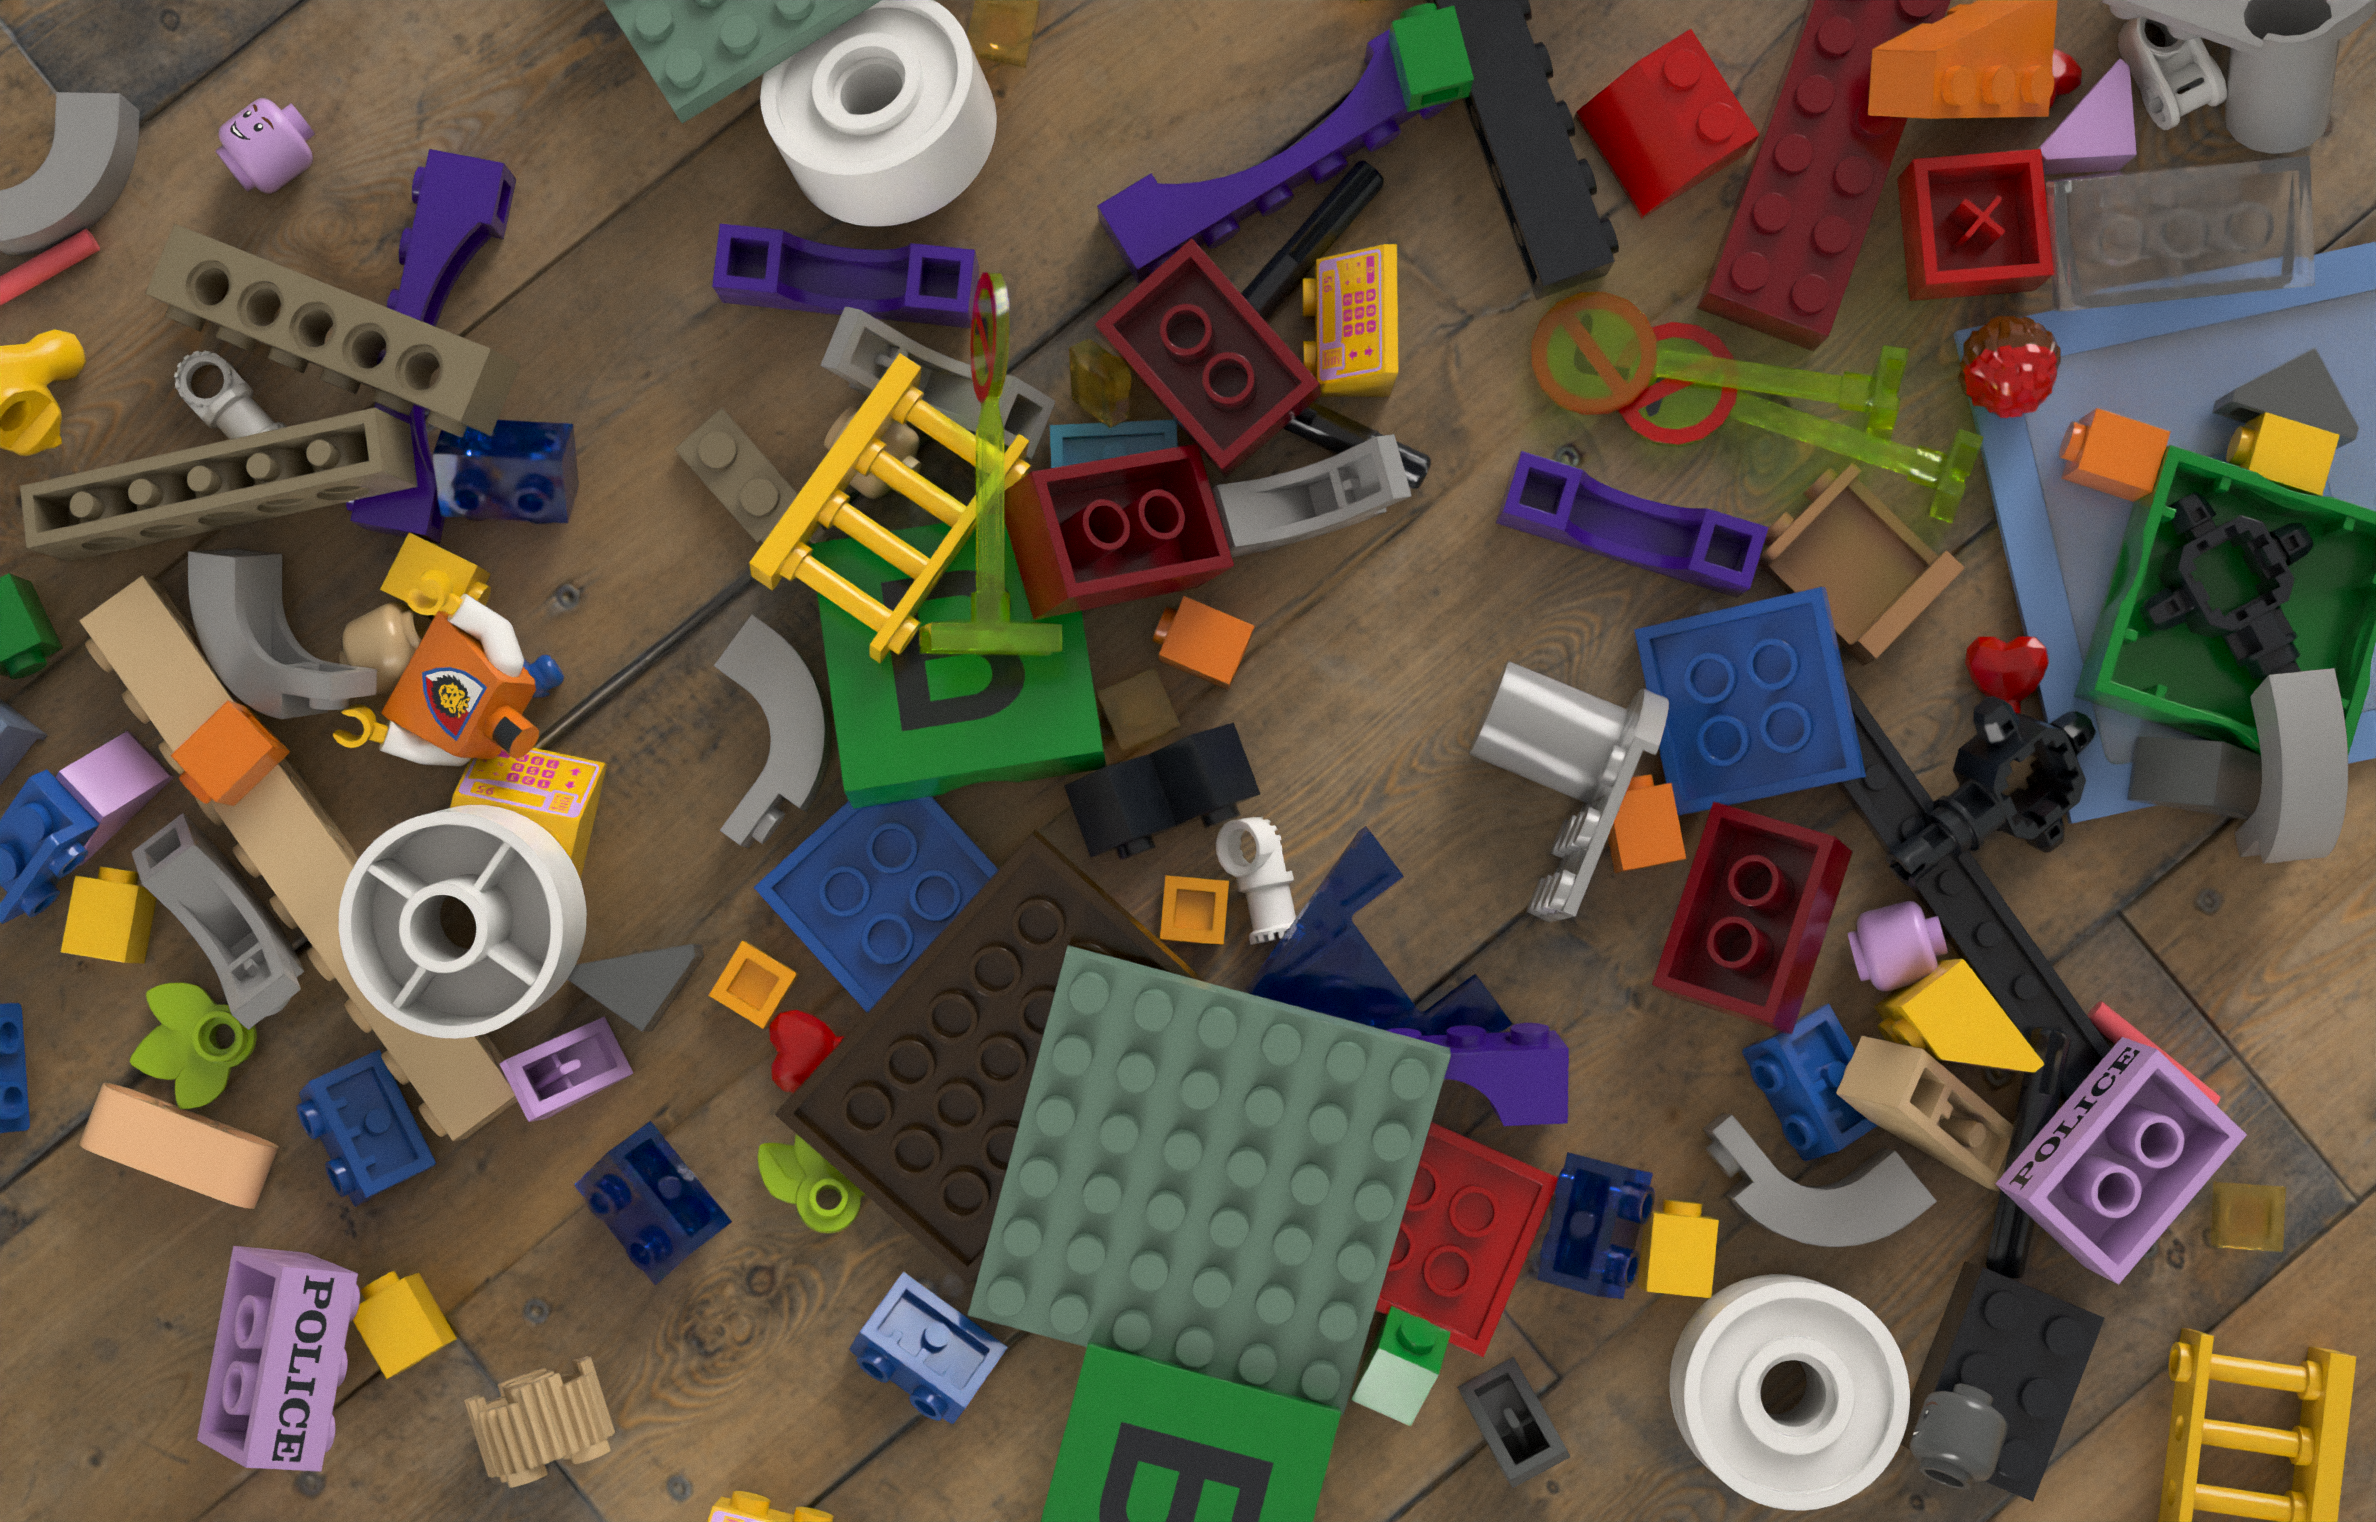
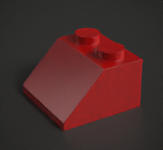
(1667, 124)

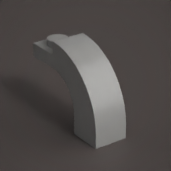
(79, 178)
(867, 347)
(1313, 498)
(249, 642)
(797, 724)
(2302, 768)
(223, 916)
(1849, 1212)

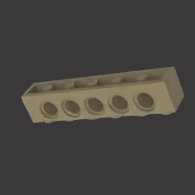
(199, 270)
(219, 485)

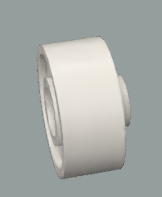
(883, 114)
(524, 910)
(1851, 1403)

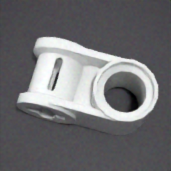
(2168, 69)

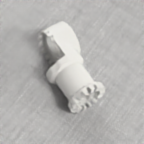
(232, 407)
(1263, 880)

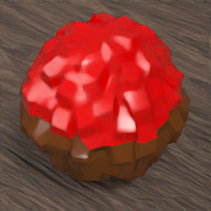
(2009, 366)

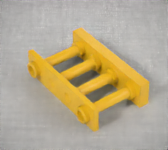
(826, 504)
(2313, 1446)

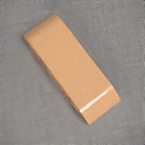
(178, 1145)

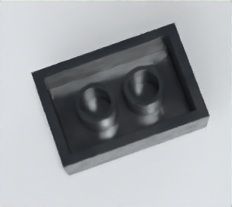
(2021, 1352)

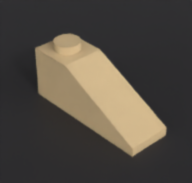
(1927, 1107)

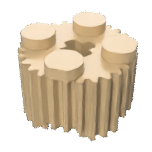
(540, 1422)

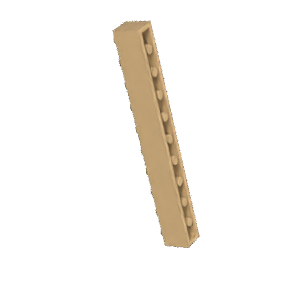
(289, 843)

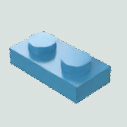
(1096, 441)

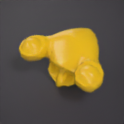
(27, 408)

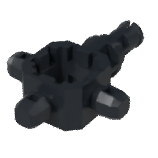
(2254, 631)
(1979, 807)

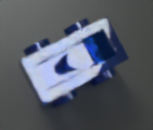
(512, 475)
(652, 1203)
(1596, 1226)

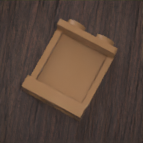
(1865, 558)

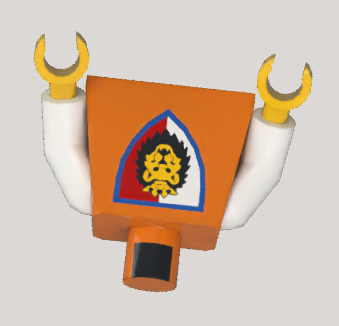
(458, 691)

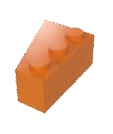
(1970, 64)

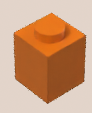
(2113, 454)
(1202, 641)
(228, 755)
(1646, 827)

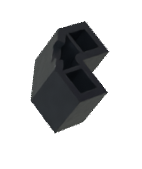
(1162, 791)

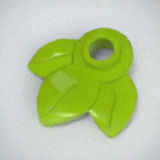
(187, 1043)
(797, 1177)

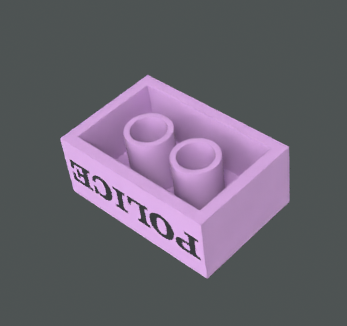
(2121, 1159)
(278, 1359)

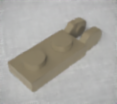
(740, 476)

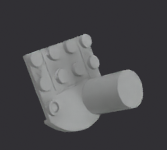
(2277, 61)
(1577, 749)

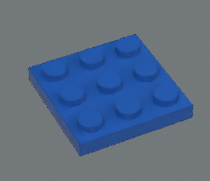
(1752, 701)
(876, 889)

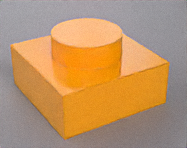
(1194, 910)
(754, 984)

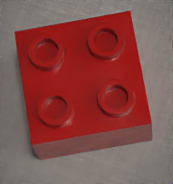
(1975, 224)

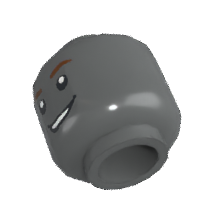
(1958, 1436)

